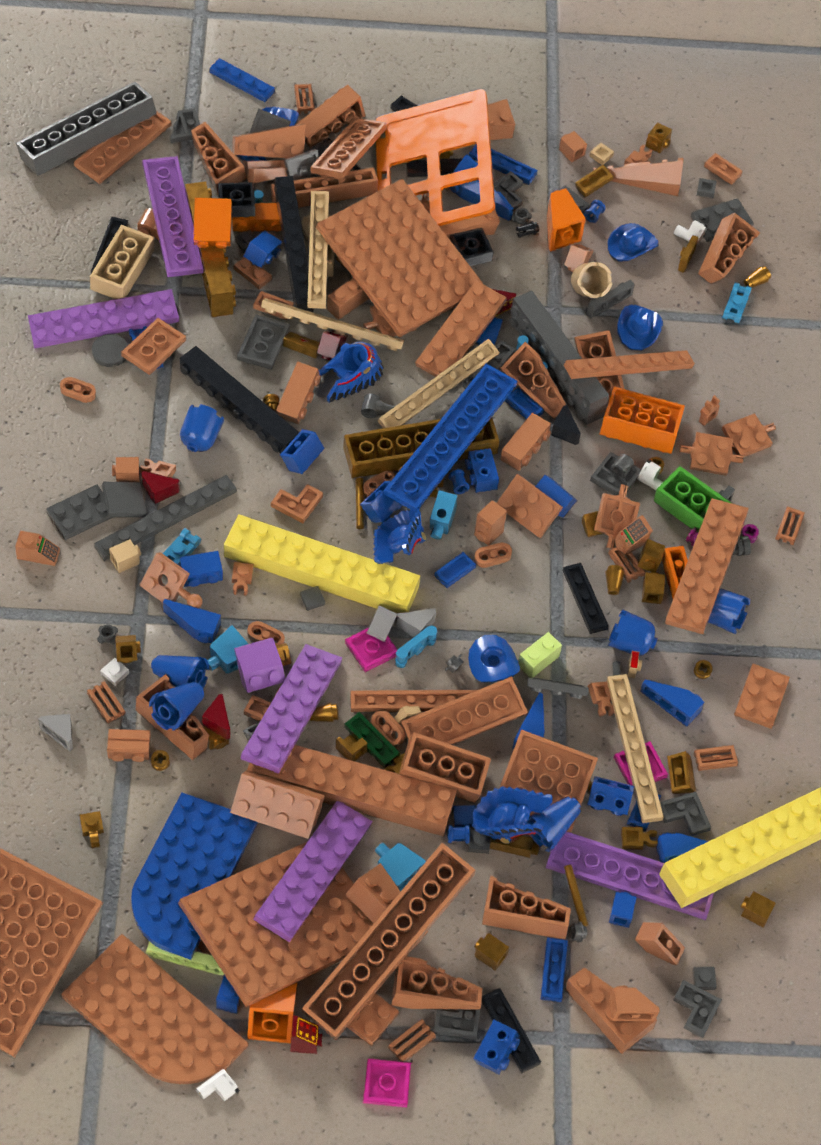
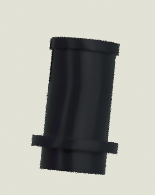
(532, 228)

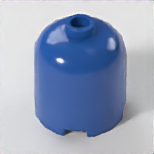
(200, 428)
(729, 611)
(632, 634)

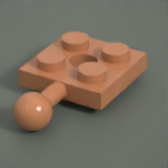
(176, 578)

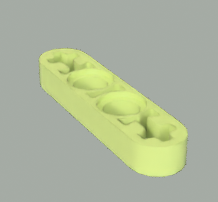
(199, 960)

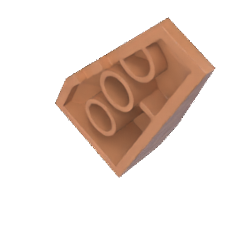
(488, 222)
(534, 379)
(426, 987)

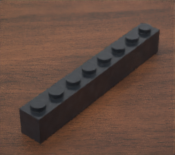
(293, 240)
(237, 399)

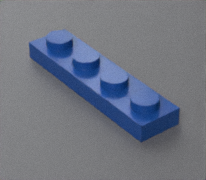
(242, 80)

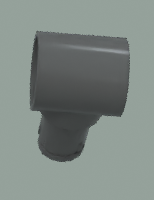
(373, 406)

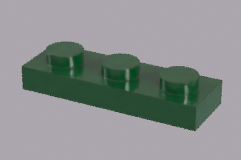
(377, 744)

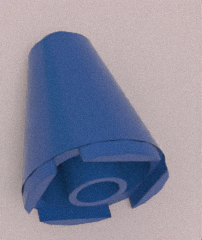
(181, 669)
(175, 704)
(556, 821)

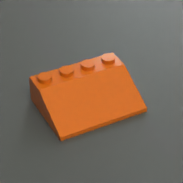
(642, 420)

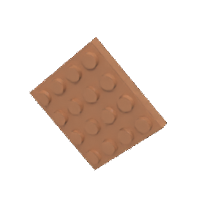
(549, 769)

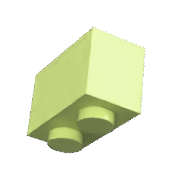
(539, 655)

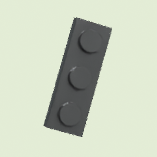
(613, 297)

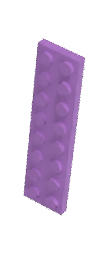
(172, 216)
(102, 318)
(291, 708)
(312, 871)
(619, 872)

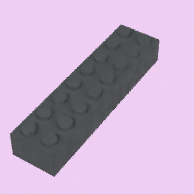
(86, 128)
(552, 345)

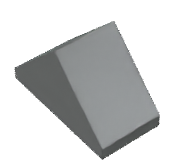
(415, 621)
(381, 623)
(58, 728)

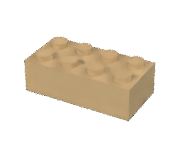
(122, 263)

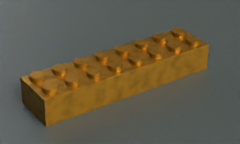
(215, 272)
(393, 446)

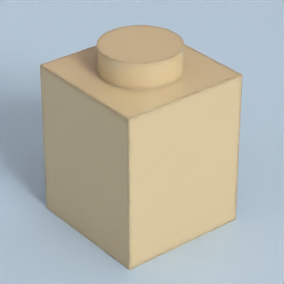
(125, 555)

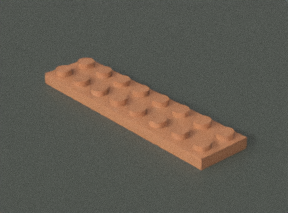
(707, 566)

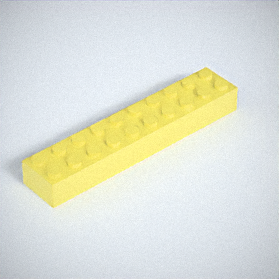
(321, 565)
(744, 850)

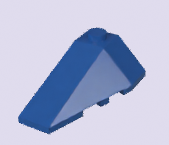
(471, 191)

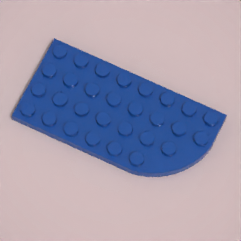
(192, 852)

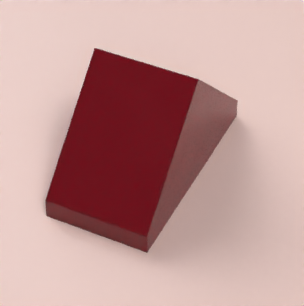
(159, 486)
(216, 718)

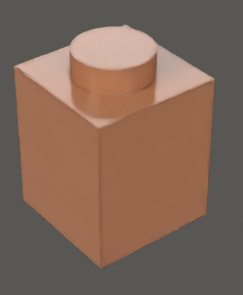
(572, 146)
(126, 469)

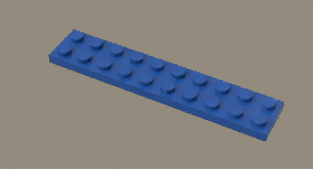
(450, 438)

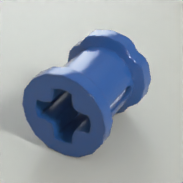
(593, 210)
(459, 482)
(458, 834)

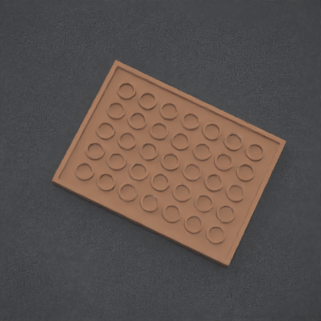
(399, 257)
(38, 937)
(257, 958)

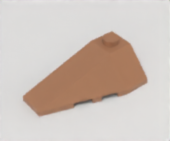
(597, 346)

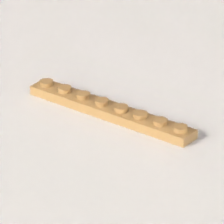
(317, 251)
(326, 322)
(439, 385)
(634, 749)

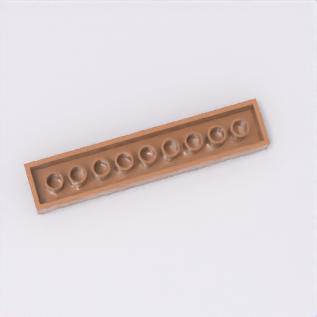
(368, 789)
(388, 941)

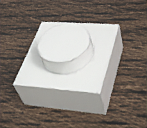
(114, 672)

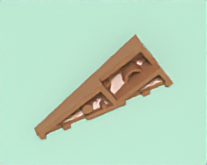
(263, 171)
(658, 177)

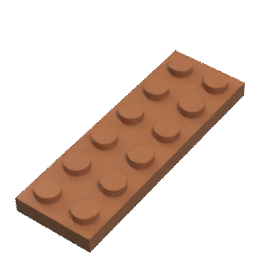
(348, 148)
(112, 154)
(461, 329)
(469, 714)

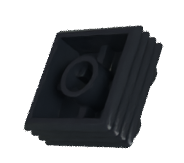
(242, 197)
(473, 246)

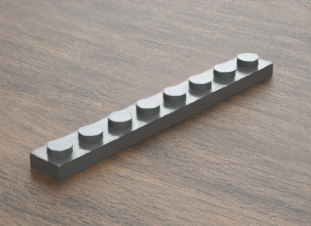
(168, 515)

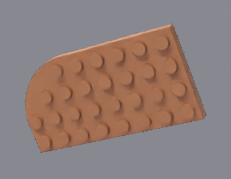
(153, 1016)

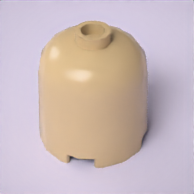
(591, 280)

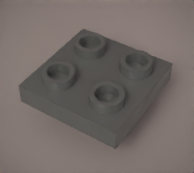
(614, 472)

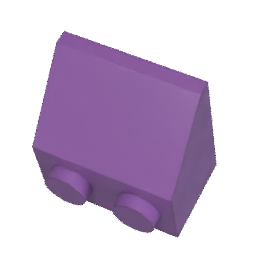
(259, 665)

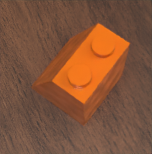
(564, 220)
(212, 222)
(273, 1016)

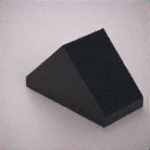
(565, 427)

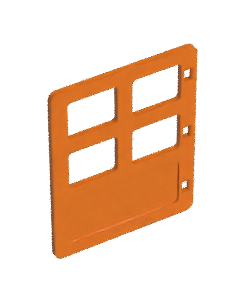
(434, 130)

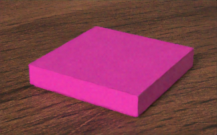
(369, 650)
(658, 770)
(387, 1083)

